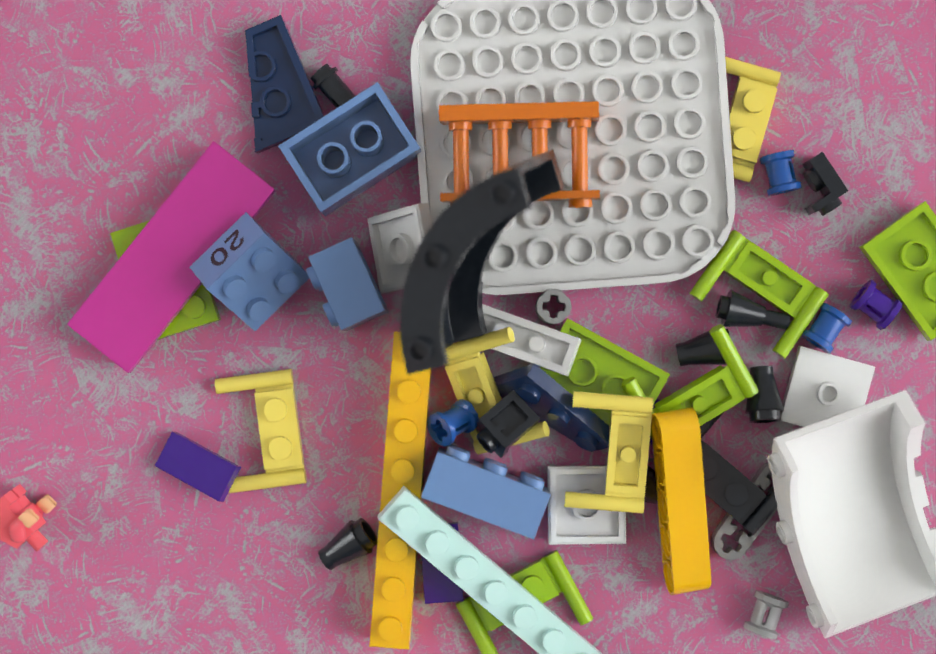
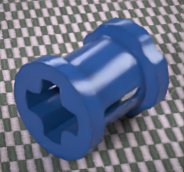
(780, 172)
(826, 328)
(451, 423)

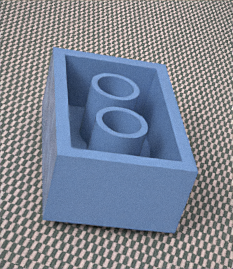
(350, 149)
(487, 491)

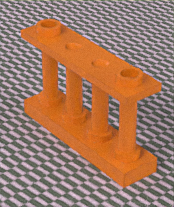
(539, 120)

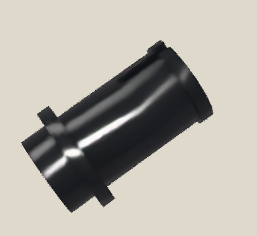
(332, 85)

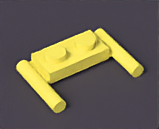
(749, 113)
(475, 383)
(277, 429)
(626, 453)

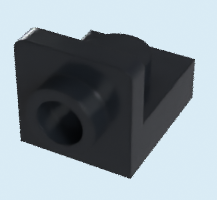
(823, 178)
(505, 424)

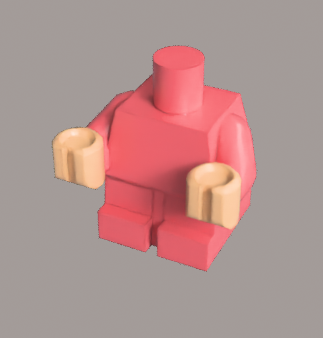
(22, 519)

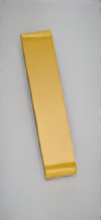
(681, 500)

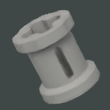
(561, 298)
(776, 606)

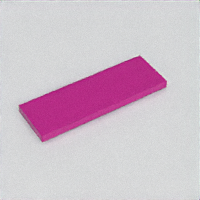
(154, 272)

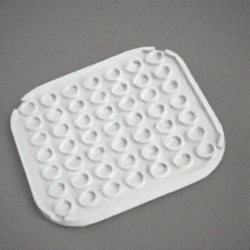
(653, 153)

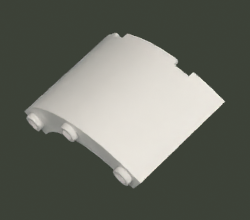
(856, 513)

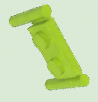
(767, 279)
(711, 392)
(541, 578)

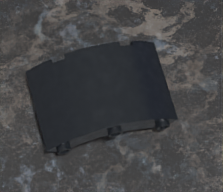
(445, 276)

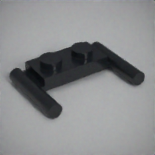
(734, 490)

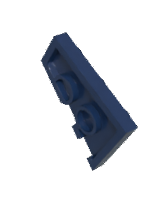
(279, 85)
(555, 407)

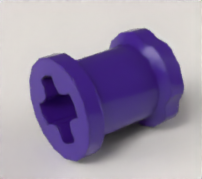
(876, 304)

